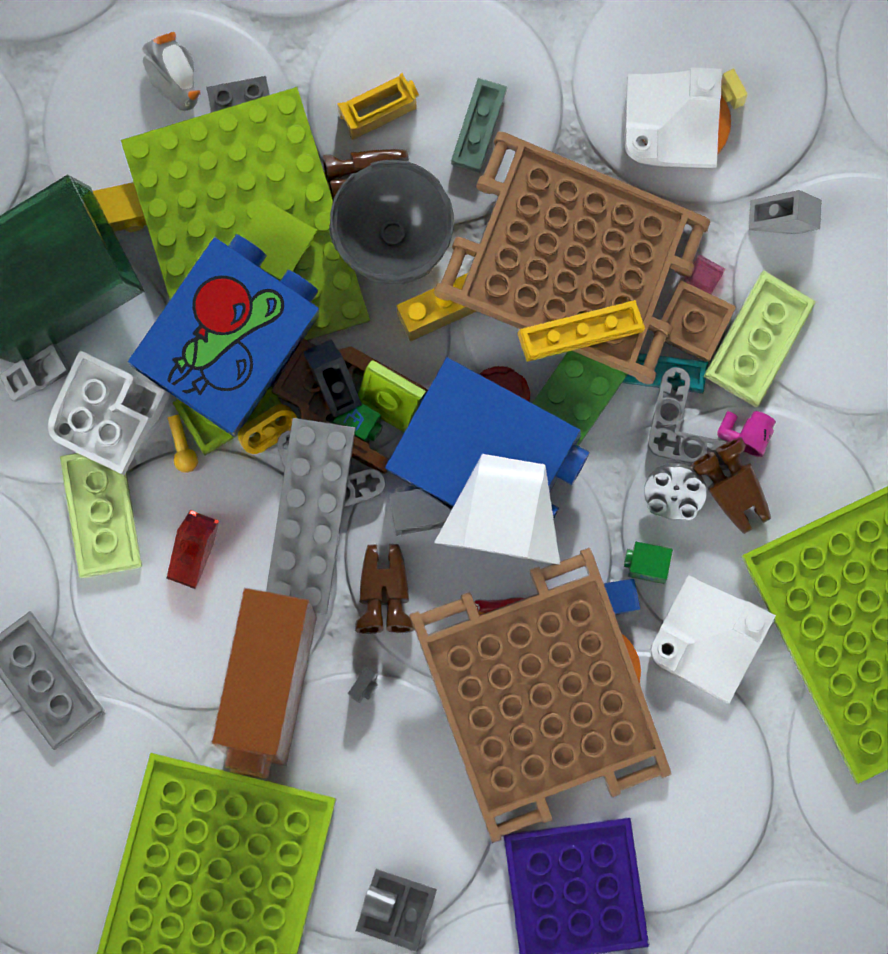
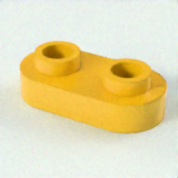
(266, 429)

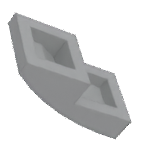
(36, 373)

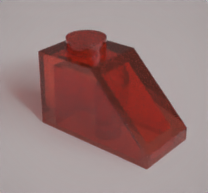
(192, 549)

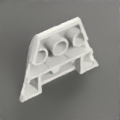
(504, 511)

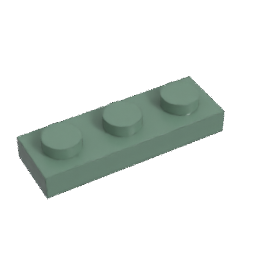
(478, 125)

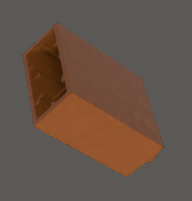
(264, 681)

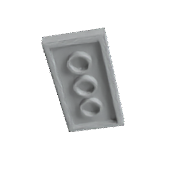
(45, 682)

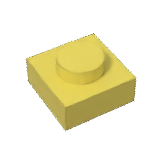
(733, 89)

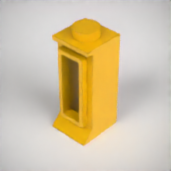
(361, 125)

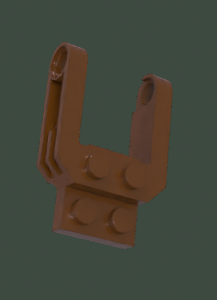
(301, 390)

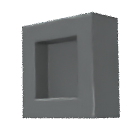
(364, 686)

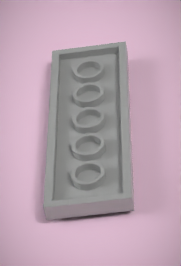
(311, 511)

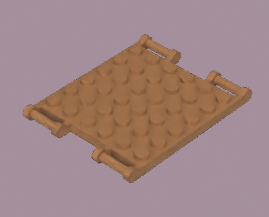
(570, 246)
(541, 695)

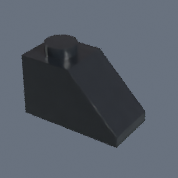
(332, 378)

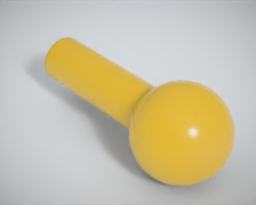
(185, 458)

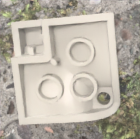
(674, 117)
(105, 411)
(710, 638)

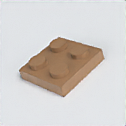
(696, 320)

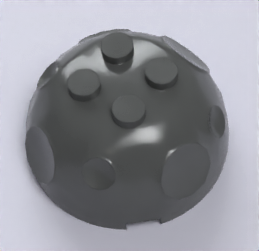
(392, 222)

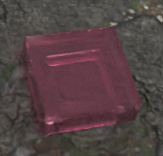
(705, 274)

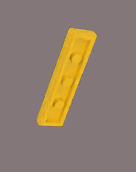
(581, 330)

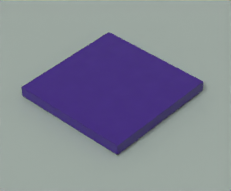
(576, 889)

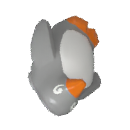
(171, 70)

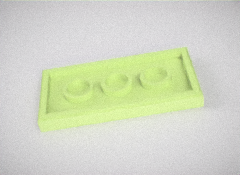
(759, 339)
(100, 517)

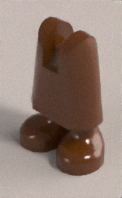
(337, 168)
(737, 491)
(383, 588)

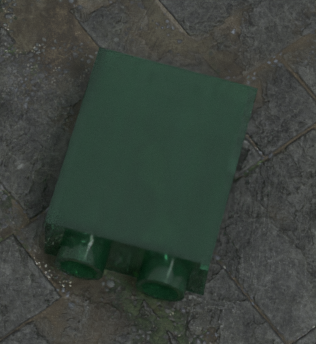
(58, 268)

